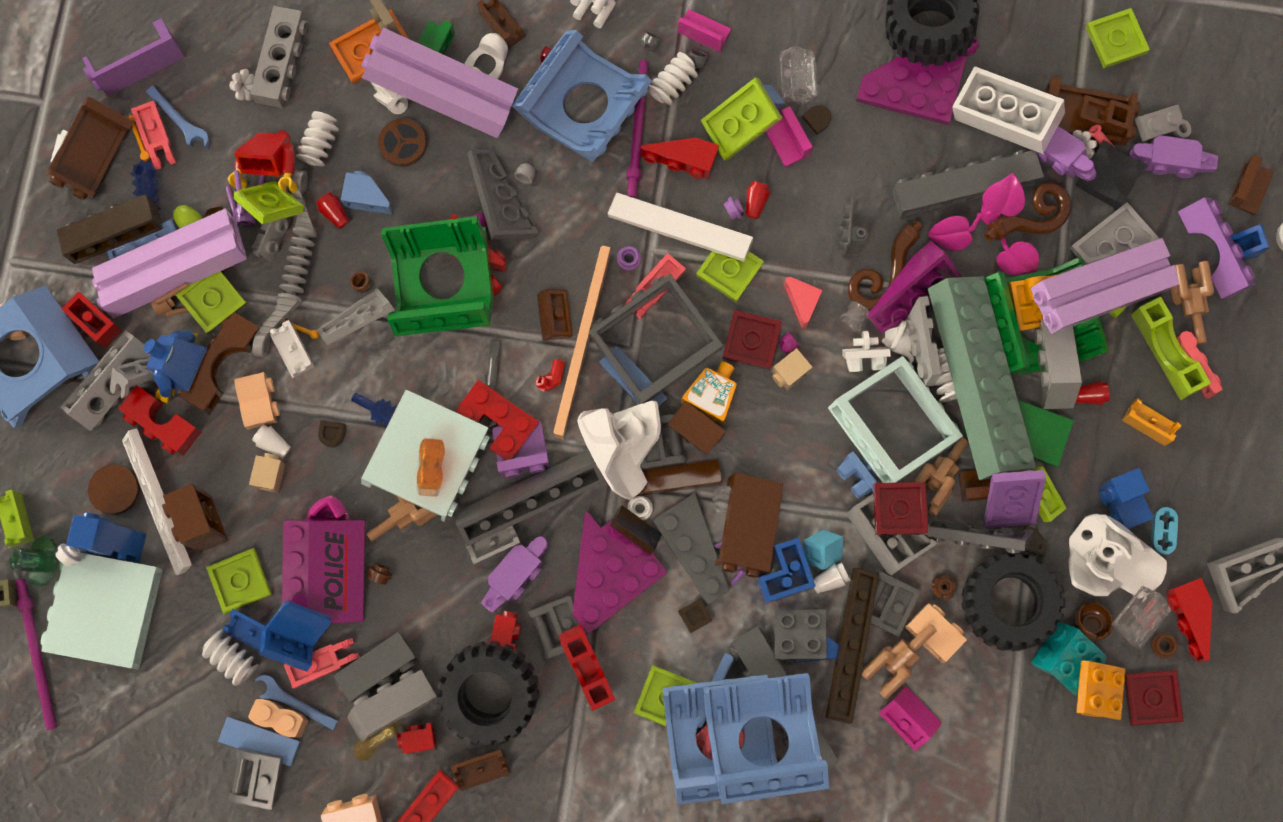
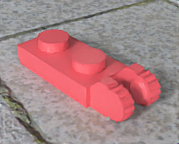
(153, 132)
(666, 266)
(1188, 344)
(323, 663)

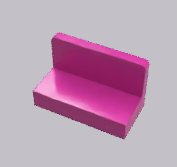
(703, 30)
(789, 139)
(910, 718)

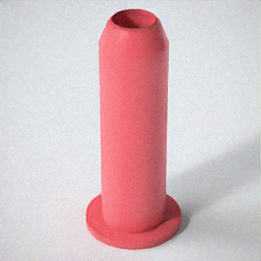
(1098, 134)

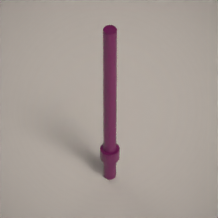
(634, 172)
(25, 605)

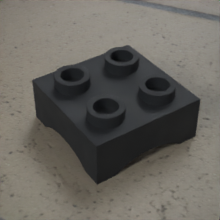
(1114, 175)

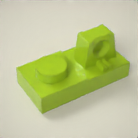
(1051, 502)

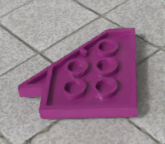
(914, 88)
(609, 574)

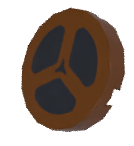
(402, 142)

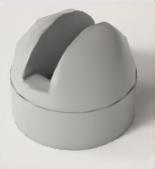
(525, 173)

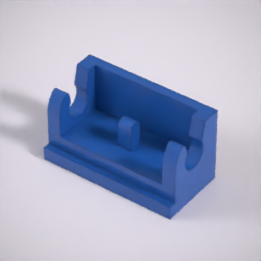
(245, 629)

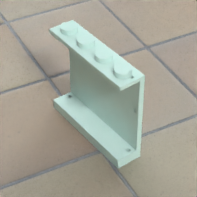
(396, 456)
(102, 611)

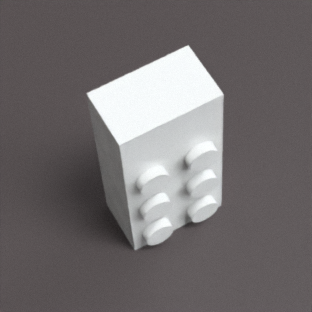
(1009, 109)

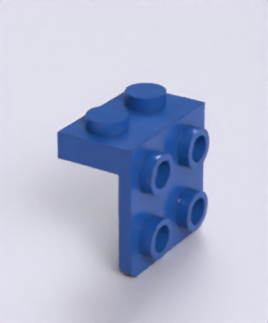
(293, 634)

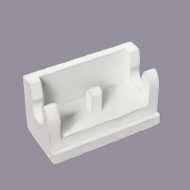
(291, 349)

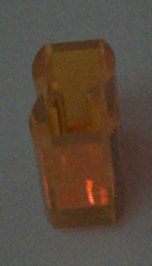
(430, 467)

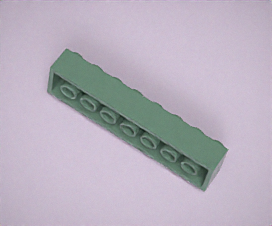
(981, 376)

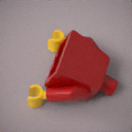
(266, 155)

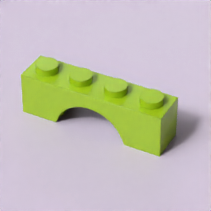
(1157, 329)

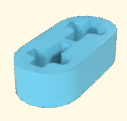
(1158, 530)

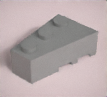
(1058, 367)
(891, 550)
(1246, 573)
(390, 704)

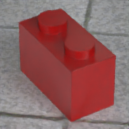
(91, 319)

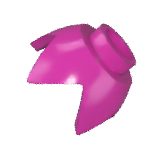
(328, 508)

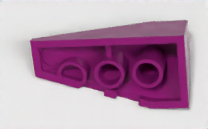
(920, 273)

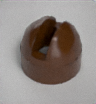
(357, 281)

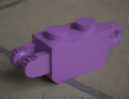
(1068, 156)
(1174, 156)
(513, 573)

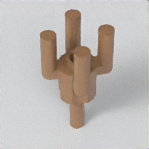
(1194, 296)
(941, 476)
(403, 515)
(898, 661)

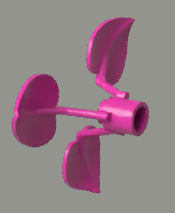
(1001, 197)

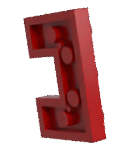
(515, 422)

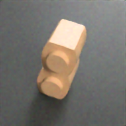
(256, 400)
(283, 721)

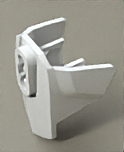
(621, 444)
(1124, 566)

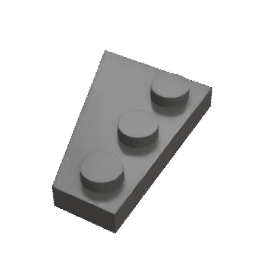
(1114, 235)
(356, 316)

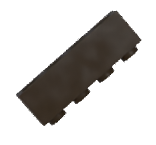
(109, 229)

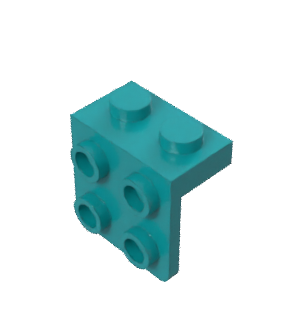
(1063, 655)

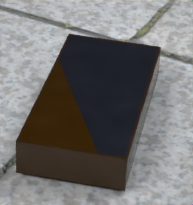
(635, 529)

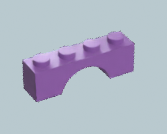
(1231, 274)

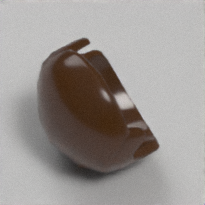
(1093, 621)

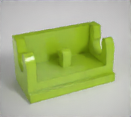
(15, 519)

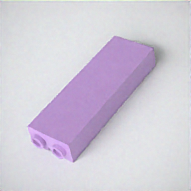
(438, 82)
(168, 263)
(1105, 286)

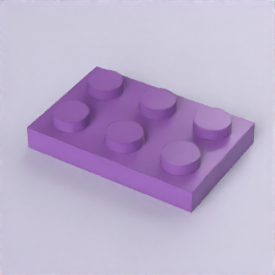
(1014, 498)

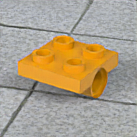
(1025, 307)
(1100, 690)

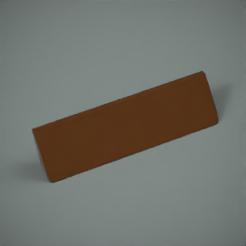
(681, 477)

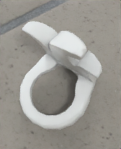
(898, 341)

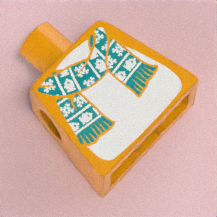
(712, 392)

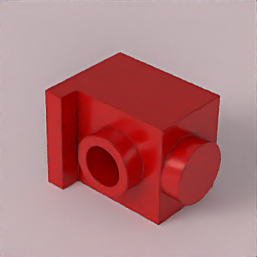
(506, 629)
(417, 739)

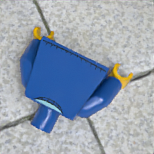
(174, 362)

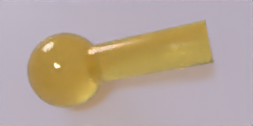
(365, 749)

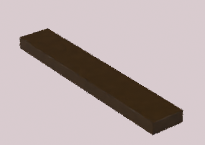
(852, 646)

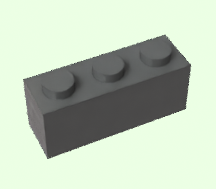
(376, 667)

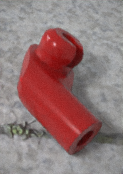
(552, 379)

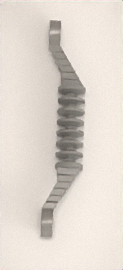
(288, 301)

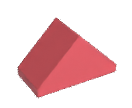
(803, 299)

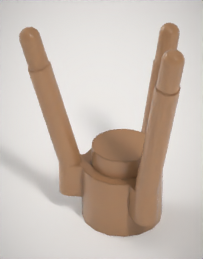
(165, 303)

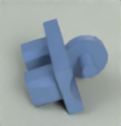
(853, 465)

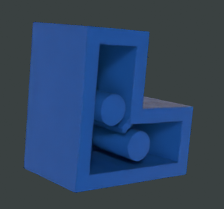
(1126, 499)
(793, 574)

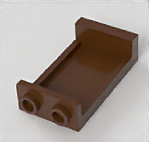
(1072, 99)
(87, 148)
(750, 525)

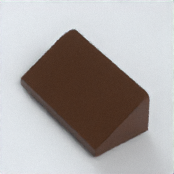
(554, 314)

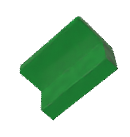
(437, 37)

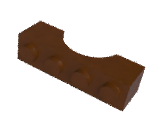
(235, 337)

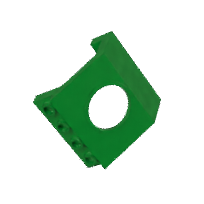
(417, 309)
(1022, 353)

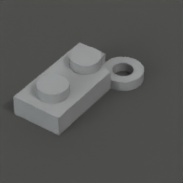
(1162, 123)

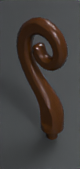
(1005, 225)
(902, 243)

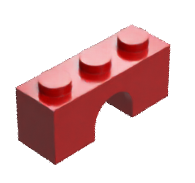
(142, 409)
(586, 667)

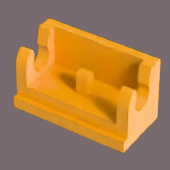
(1151, 422)

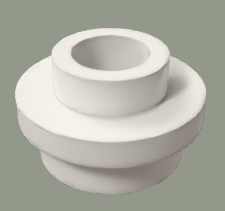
(643, 501)
(68, 555)

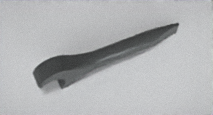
(493, 369)

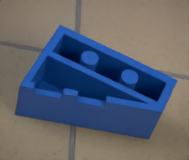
(105, 538)

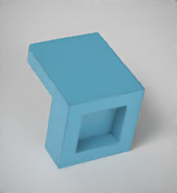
(823, 549)

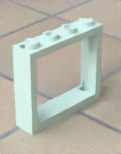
(865, 440)

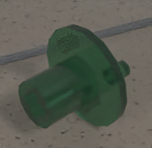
(38, 560)

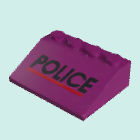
(325, 566)

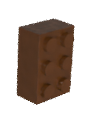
(194, 518)

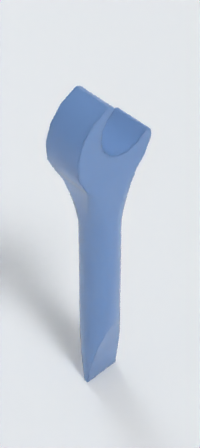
(191, 132)
(277, 693)

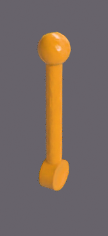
(144, 154)
(313, 334)

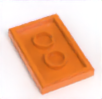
(354, 45)

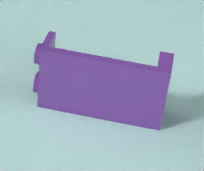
(137, 64)

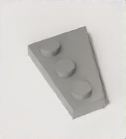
(924, 350)

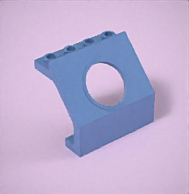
(565, 68)
(61, 352)
(778, 698)
(692, 770)

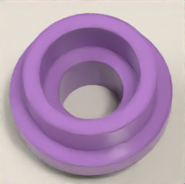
(734, 208)
(628, 251)

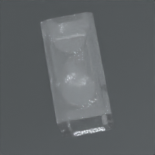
(798, 75)
(1141, 617)

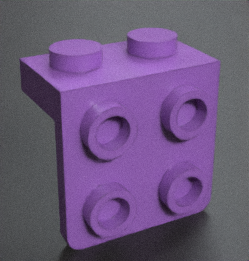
(530, 458)

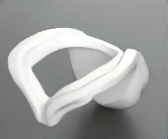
(493, 45)

